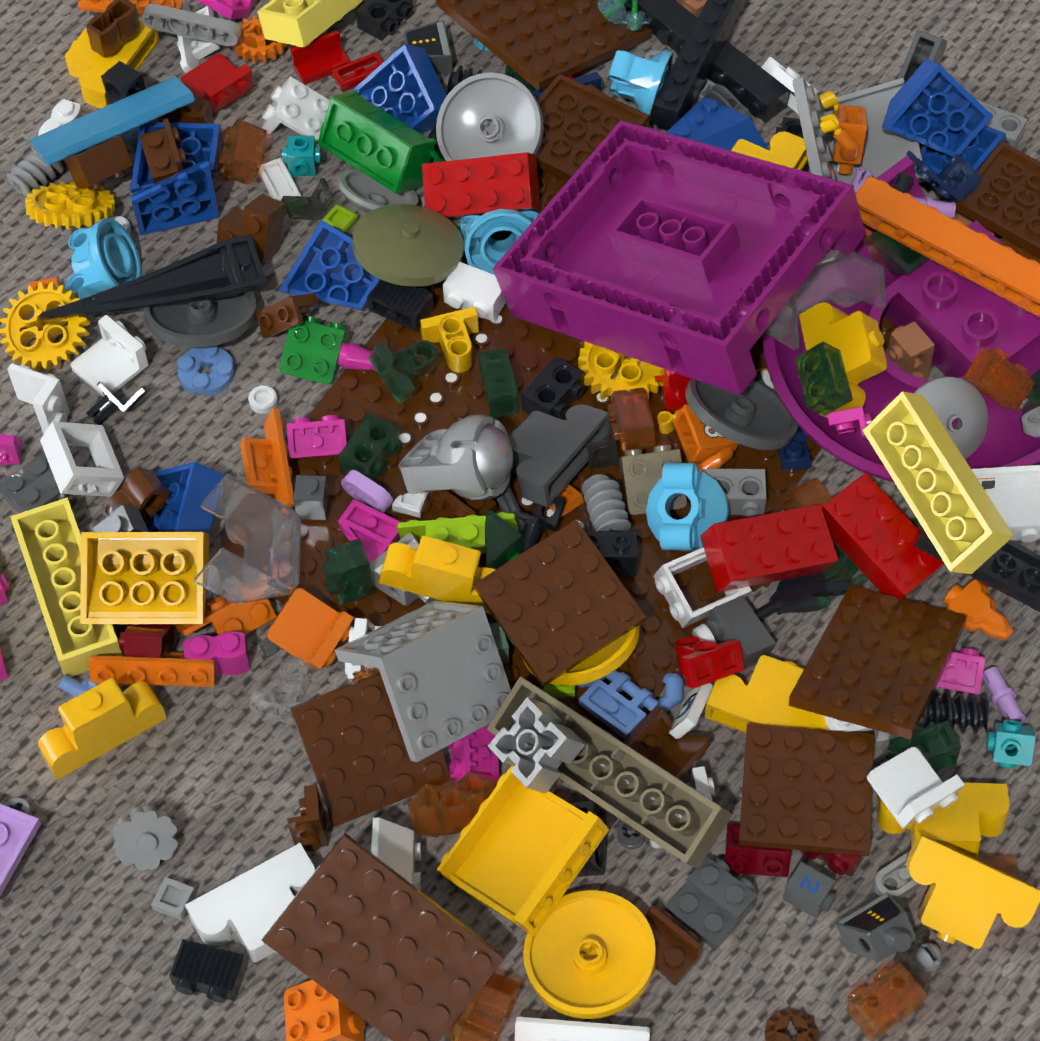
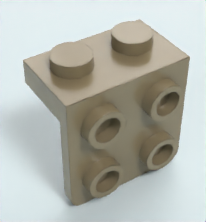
(643, 472)

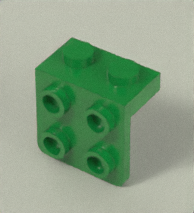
(313, 350)

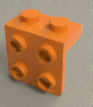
(309, 629)
(319, 1016)

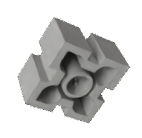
(536, 745)

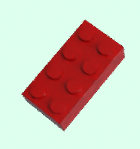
(482, 185)
(879, 538)
(768, 548)

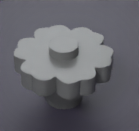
(144, 838)

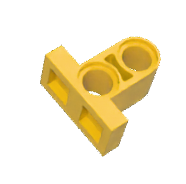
(453, 334)

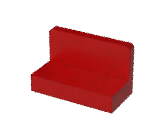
(318, 58)

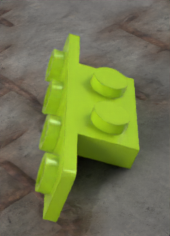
(463, 531)

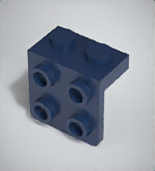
(954, 180)

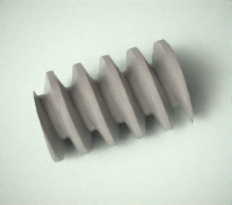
(31, 172)
(605, 504)

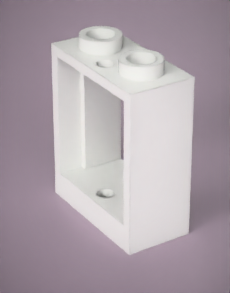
(72, 478)
(678, 604)

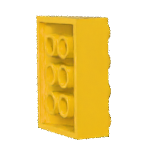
(142, 577)

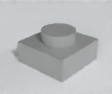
(172, 898)

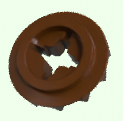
(780, 1020)

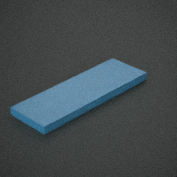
(112, 120)

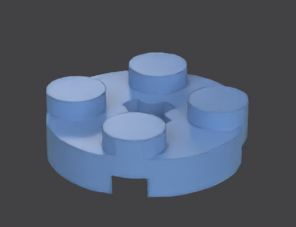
(202, 383)

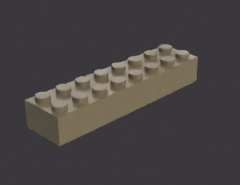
(628, 782)

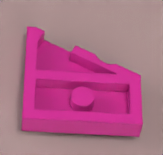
(371, 527)

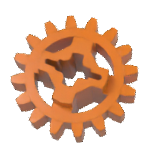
(254, 45)

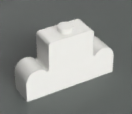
(251, 902)

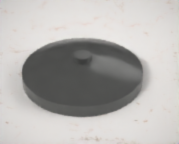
(203, 321)
(749, 419)

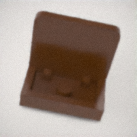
(656, 743)

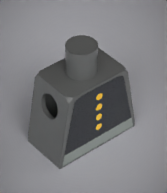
(434, 41)
(877, 929)

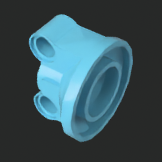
(639, 78)
(483, 250)
(102, 258)
(707, 500)

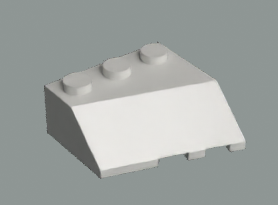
(397, 849)

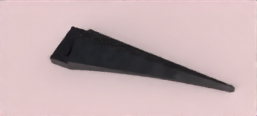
(209, 274)

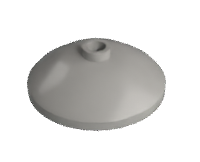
(369, 194)
(960, 400)

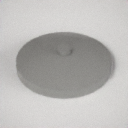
(489, 118)

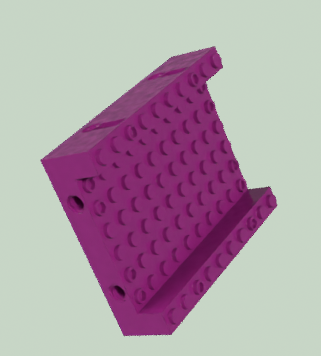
(676, 251)

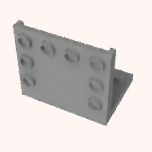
(881, 146)
(436, 672)

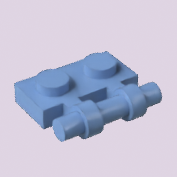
(615, 710)

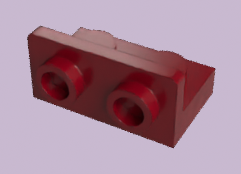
(754, 859)

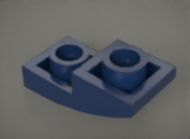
(796, 453)

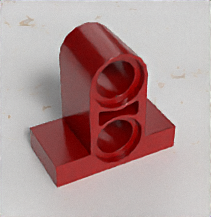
(707, 661)

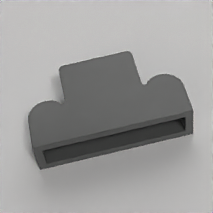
(922, 47)
(554, 450)

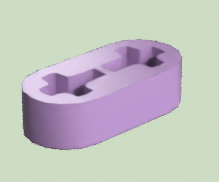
(366, 491)

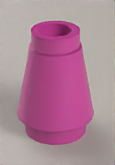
(355, 357)

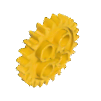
(69, 205)
(44, 350)
(603, 365)

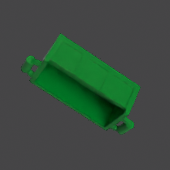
(376, 142)

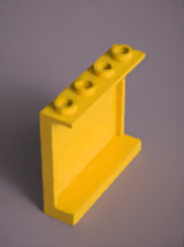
(522, 852)

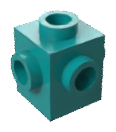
(301, 155)
(1011, 744)

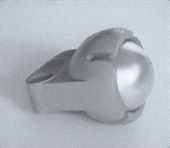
(467, 457)

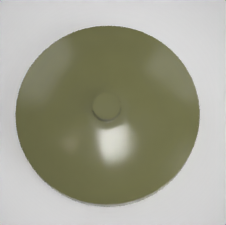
(407, 245)

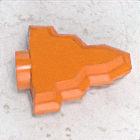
(979, 609)

